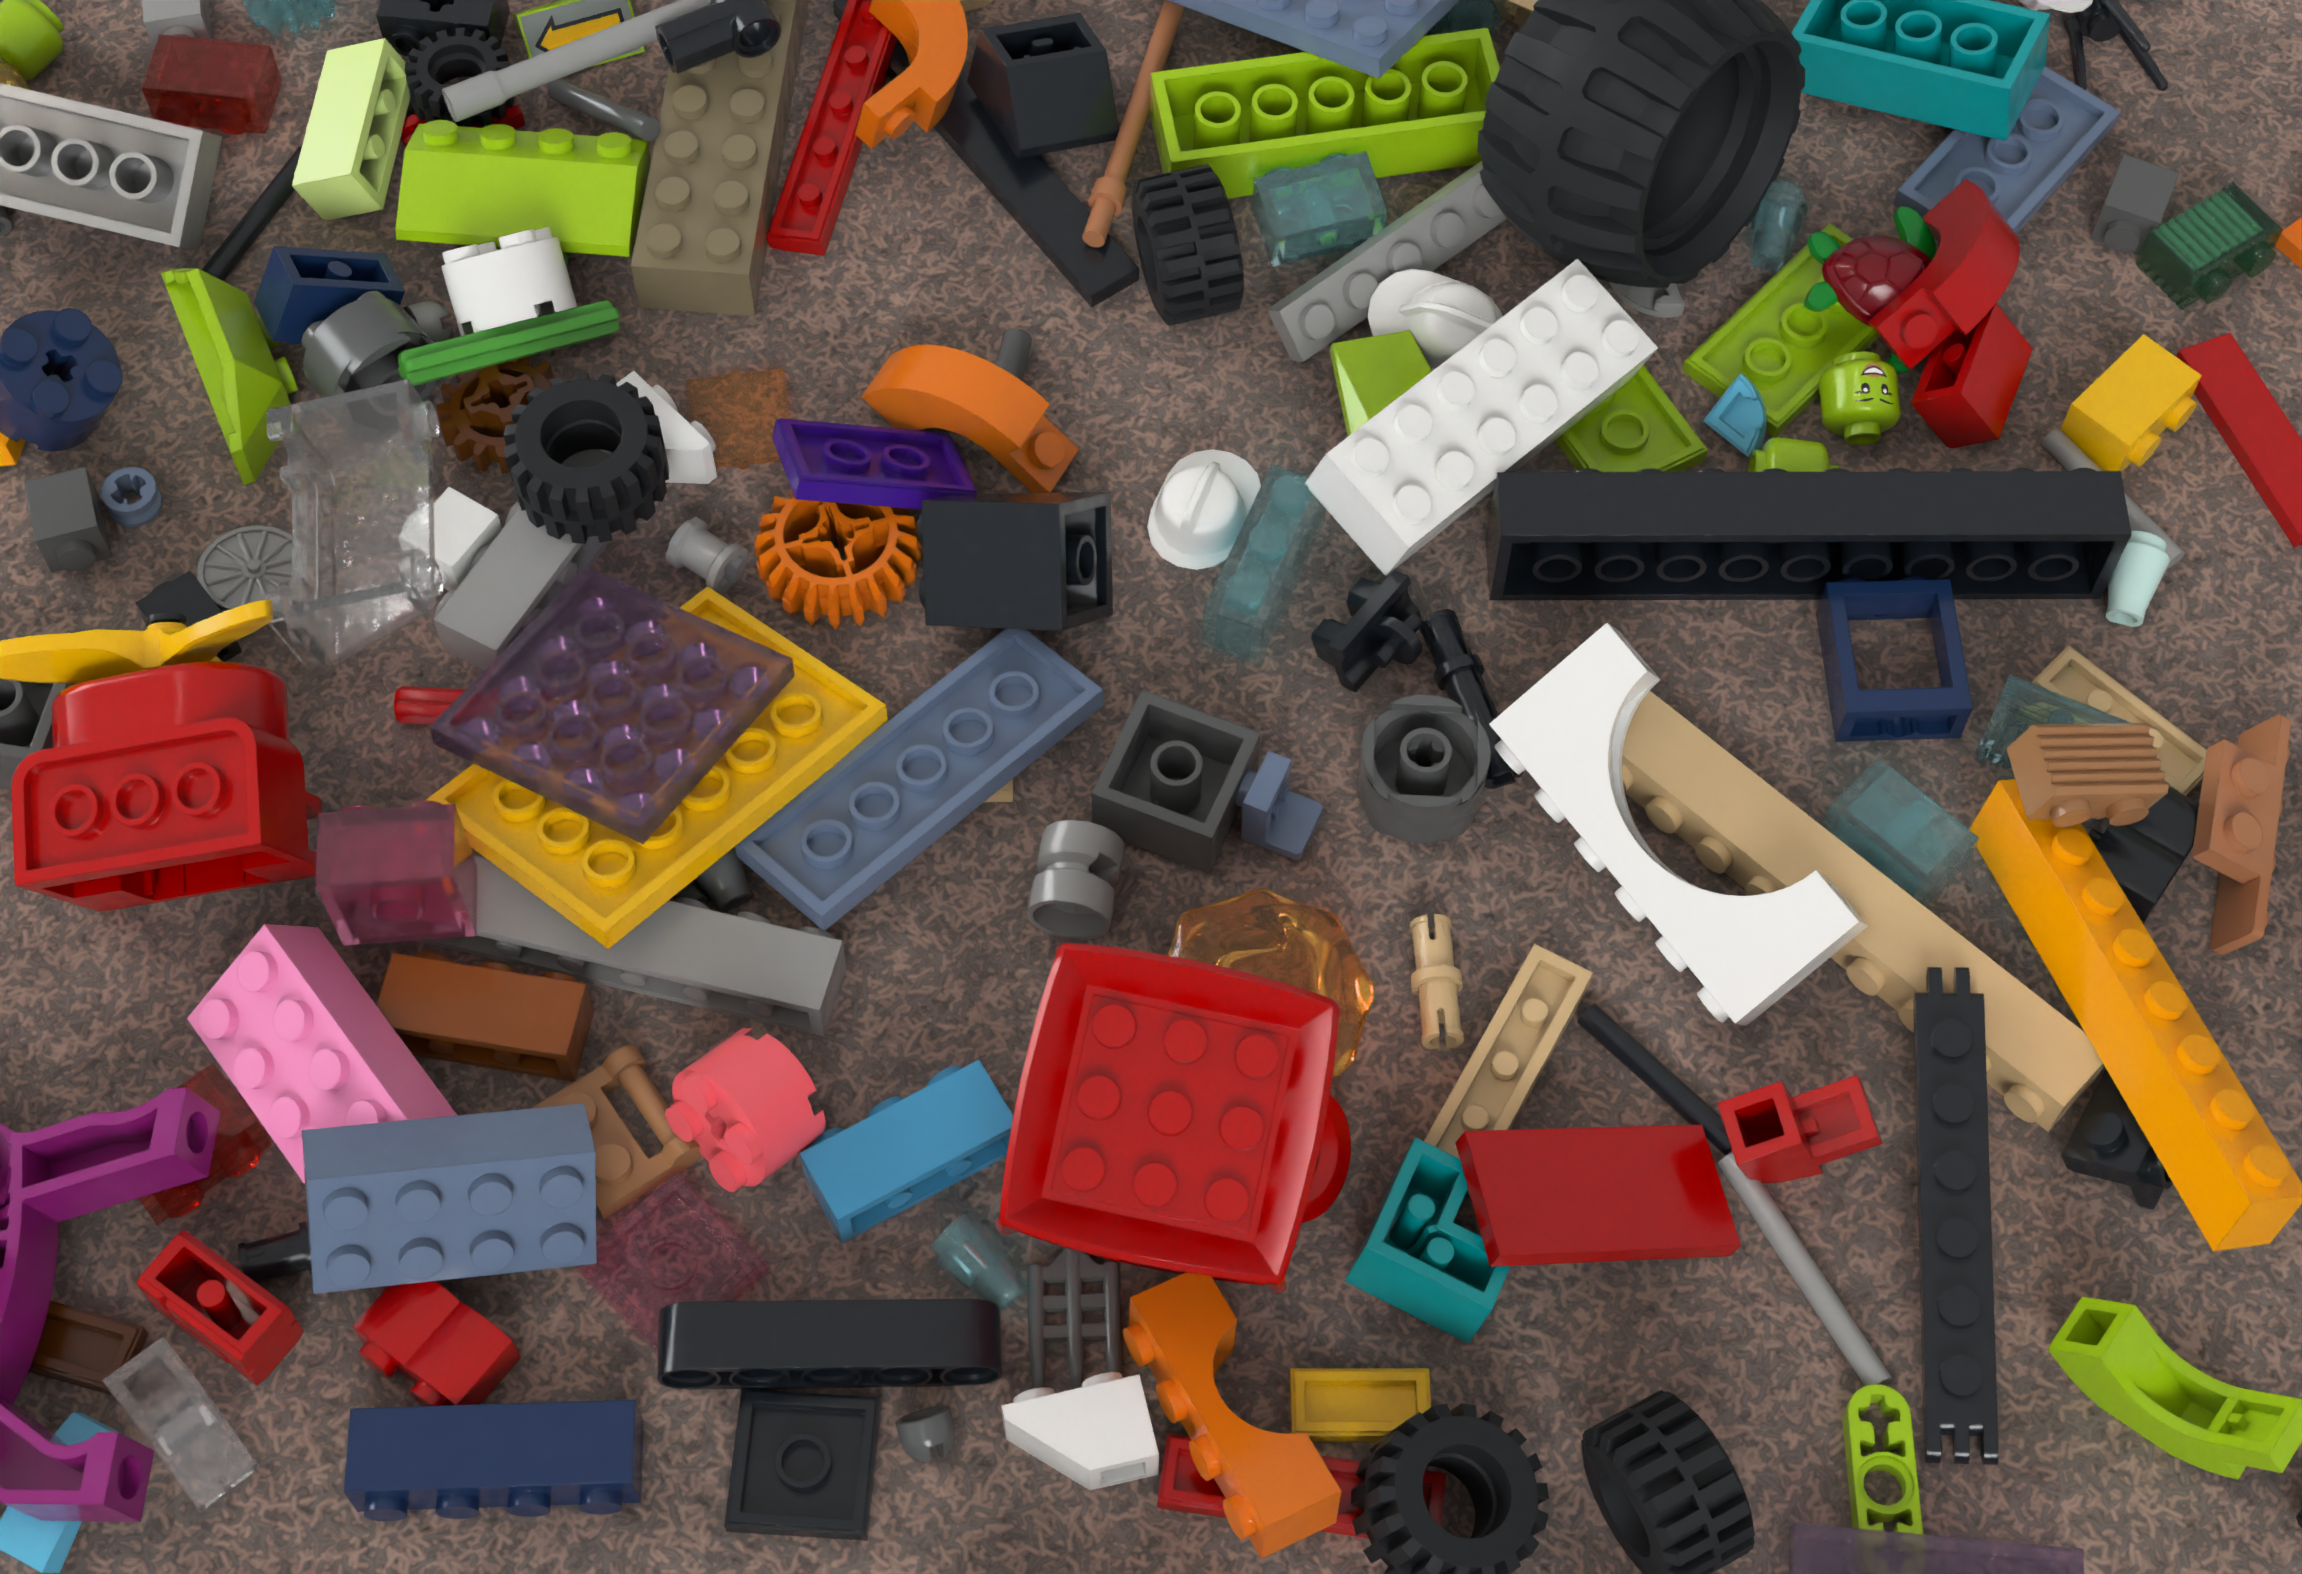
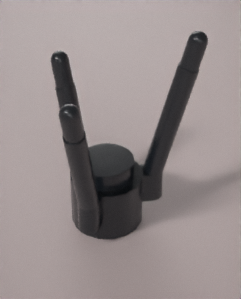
(2101, 23)

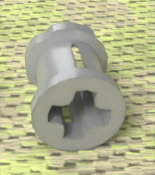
(707, 555)

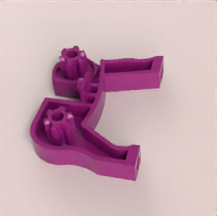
(48, 1180)

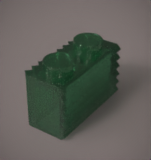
(2210, 247)

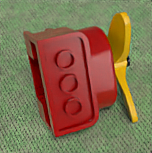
(160, 767)

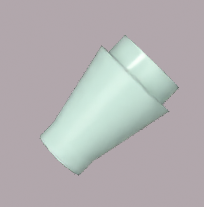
(2136, 578)

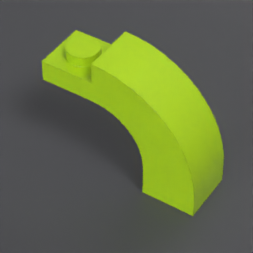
(2165, 1399)

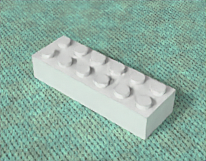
(1479, 415)

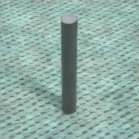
(604, 109)

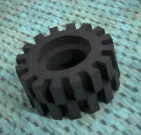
(449, 60)

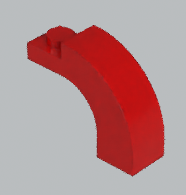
(1959, 284)

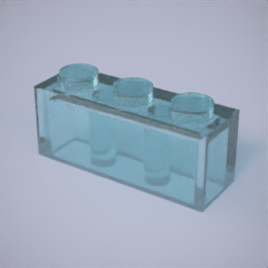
(1263, 567)

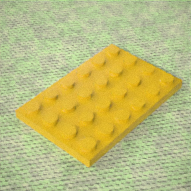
(614, 882)

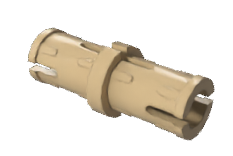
(1436, 982)

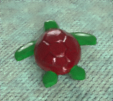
(1871, 269)

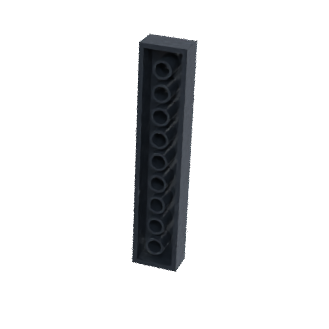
(1795, 531)

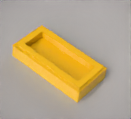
(1355, 1401)

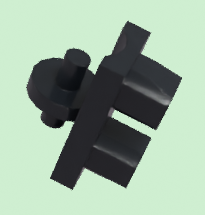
(1379, 631)

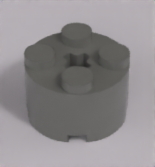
(361, 347)
(1422, 769)

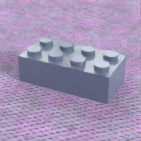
(450, 1197)

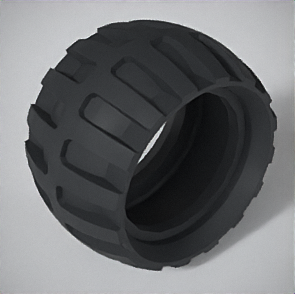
(1640, 131)

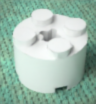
(507, 284)

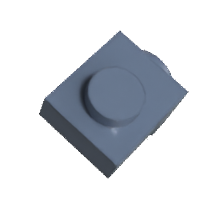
(1272, 813)

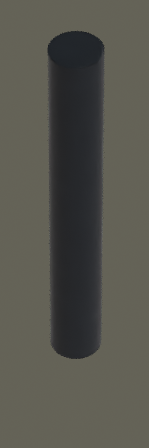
(253, 221)
(1655, 1075)

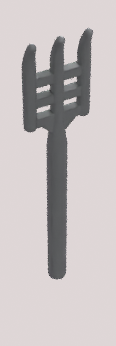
(1072, 1269)

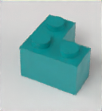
(1418, 1254)

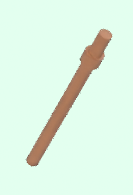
(1110, 190)

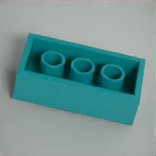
(1926, 59)

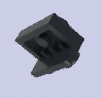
(2114, 1148)

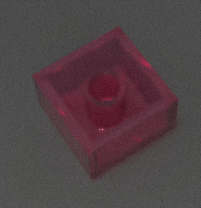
(396, 873)

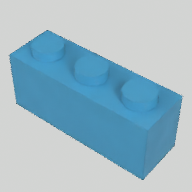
(908, 1149)

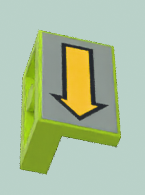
(569, 20)

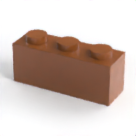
(487, 1014)

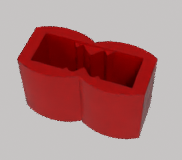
(435, 1343)

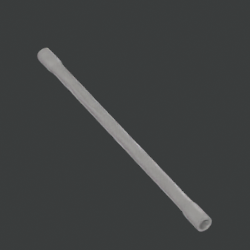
(496, 87)

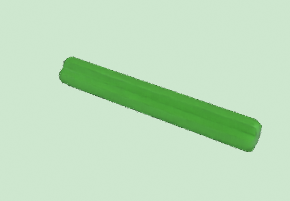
(508, 342)

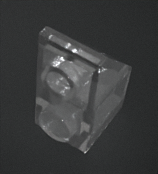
(181, 1423)

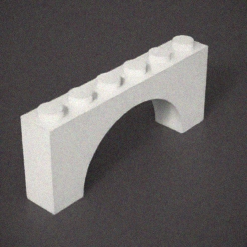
(1572, 743)

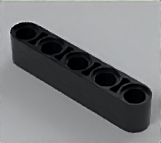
(829, 1344)

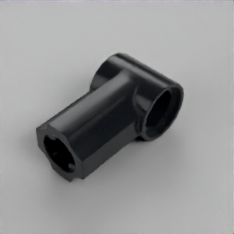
(718, 30)

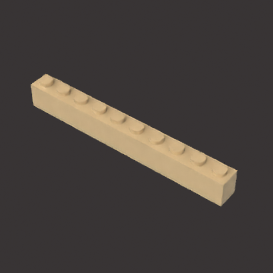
(1770, 843)

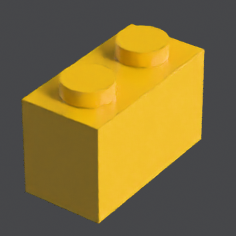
(2131, 406)

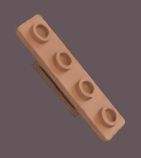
(2240, 827)

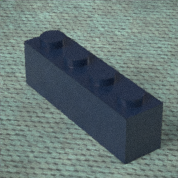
(494, 1458)

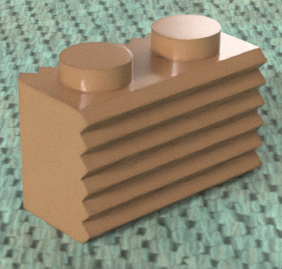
(2087, 772)

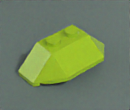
(233, 361)

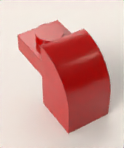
(1791, 1136)

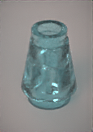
(1777, 225)
(979, 1261)

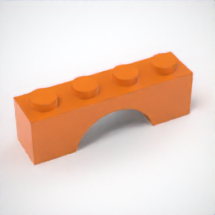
(1270, 1480)

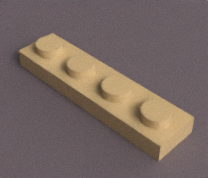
(1512, 1049)

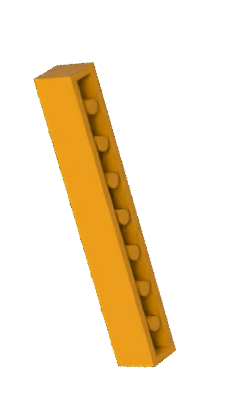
(2140, 1024)

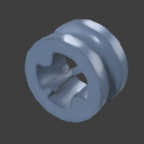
(124, 481)

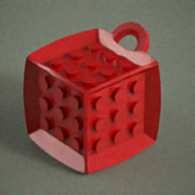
(1175, 1116)

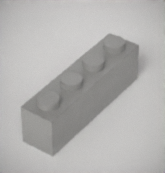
(512, 582)

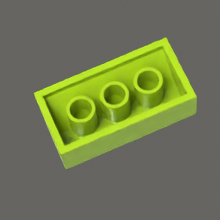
(503, 181)

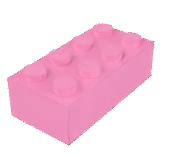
(309, 1042)

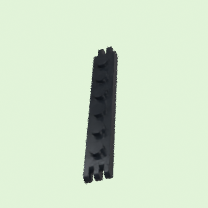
(1954, 1220)

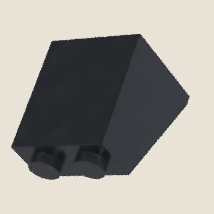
(1016, 560)

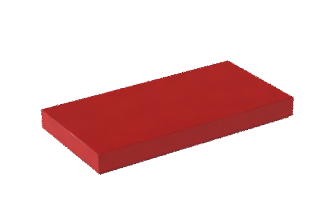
(1596, 1194)

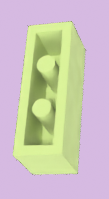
(353, 130)

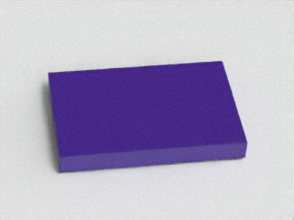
(869, 463)

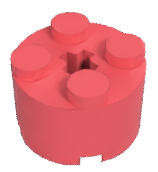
(745, 1108)

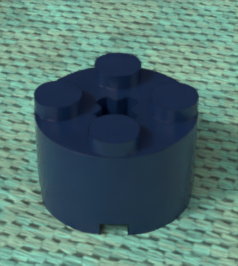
(55, 378)

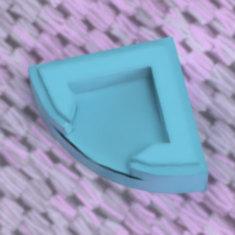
(1740, 416)

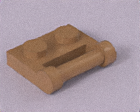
(621, 1164)

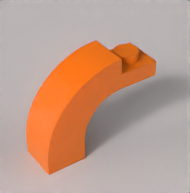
(936, 47)
(977, 400)

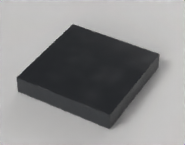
(803, 1464)

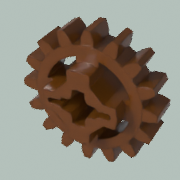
(482, 405)

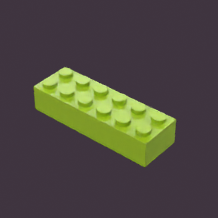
(1305, 108)

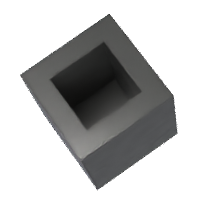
(2134, 204)
(68, 520)

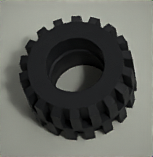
(1188, 244)
(581, 418)
(1489, 1467)
(1667, 1488)

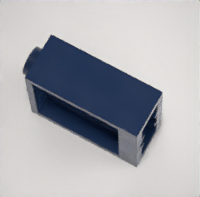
(1893, 712)

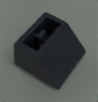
(1045, 84)

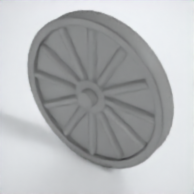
(245, 565)

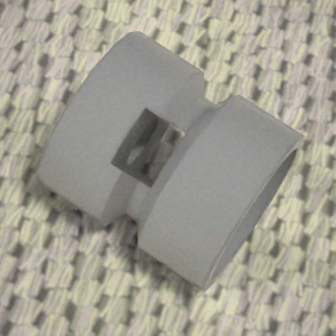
(1076, 880)

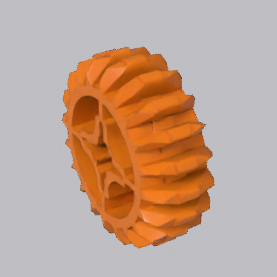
(808, 570)

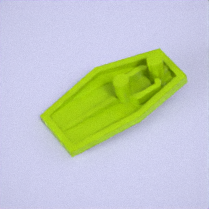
(1375, 373)

